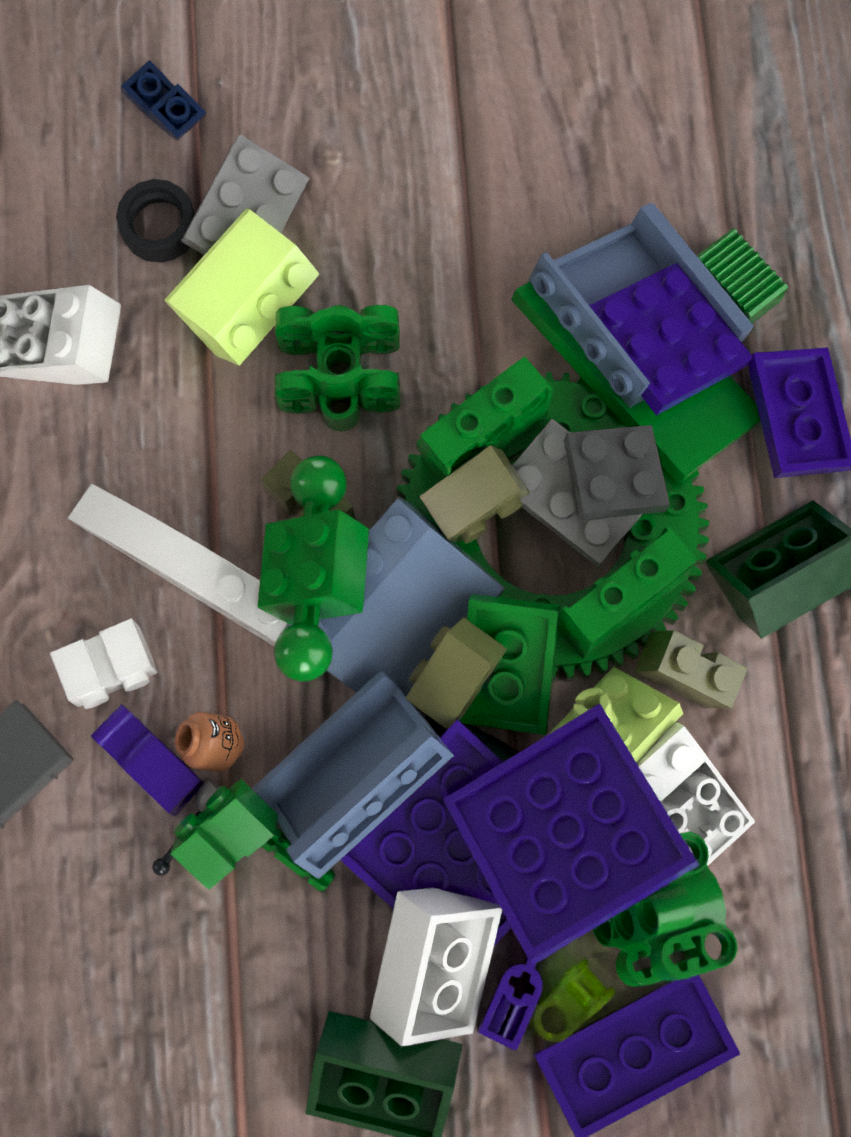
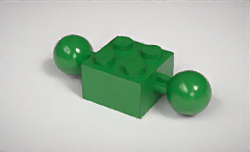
(312, 568)

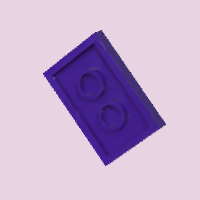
(800, 412)

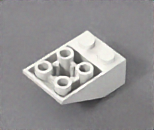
(58, 335)
(694, 791)

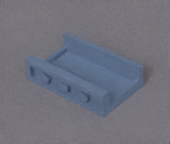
(351, 774)

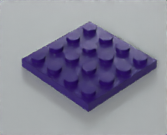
(569, 833)
(420, 840)

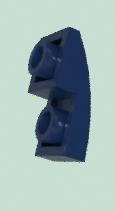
(162, 101)

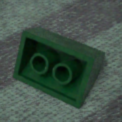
(785, 568)
(378, 1084)

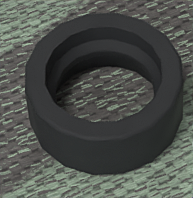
(139, 197)

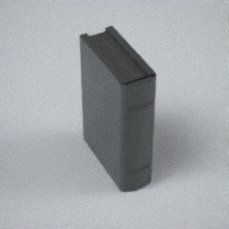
(27, 759)

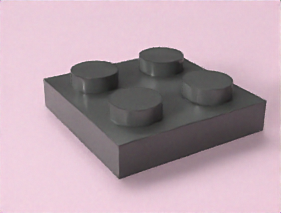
(616, 472)

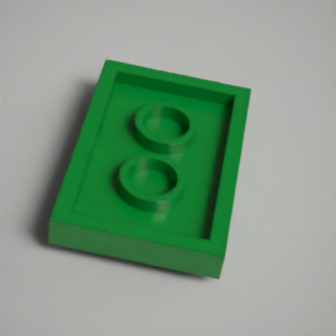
(521, 684)

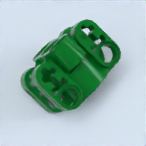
(306, 332)
(671, 922)

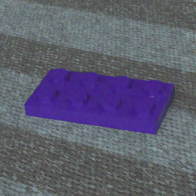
(636, 1055)

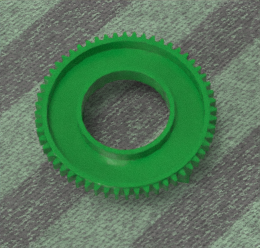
(656, 551)

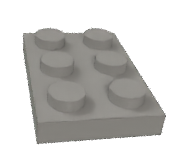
(245, 180)
(553, 500)

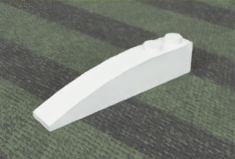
(177, 560)

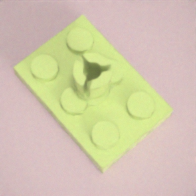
(633, 707)

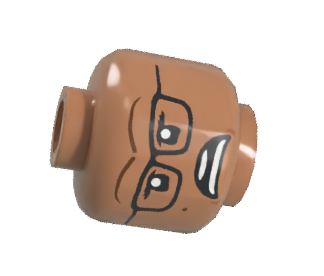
(209, 742)

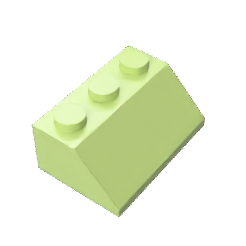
(240, 286)

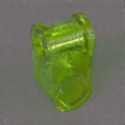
(572, 1000)

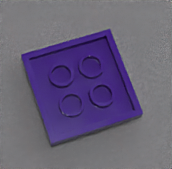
(672, 336)

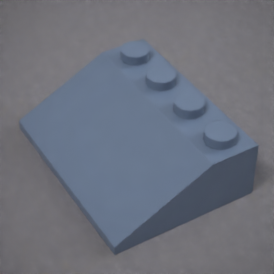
(411, 591)

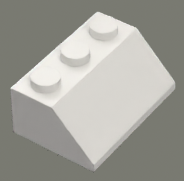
(434, 965)

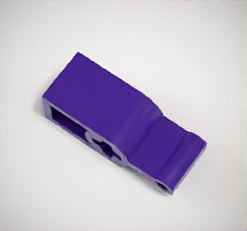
(147, 760)
(521, 1011)

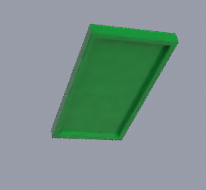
(685, 433)

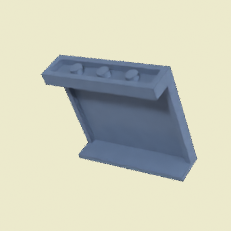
(612, 265)

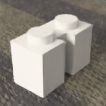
(104, 664)

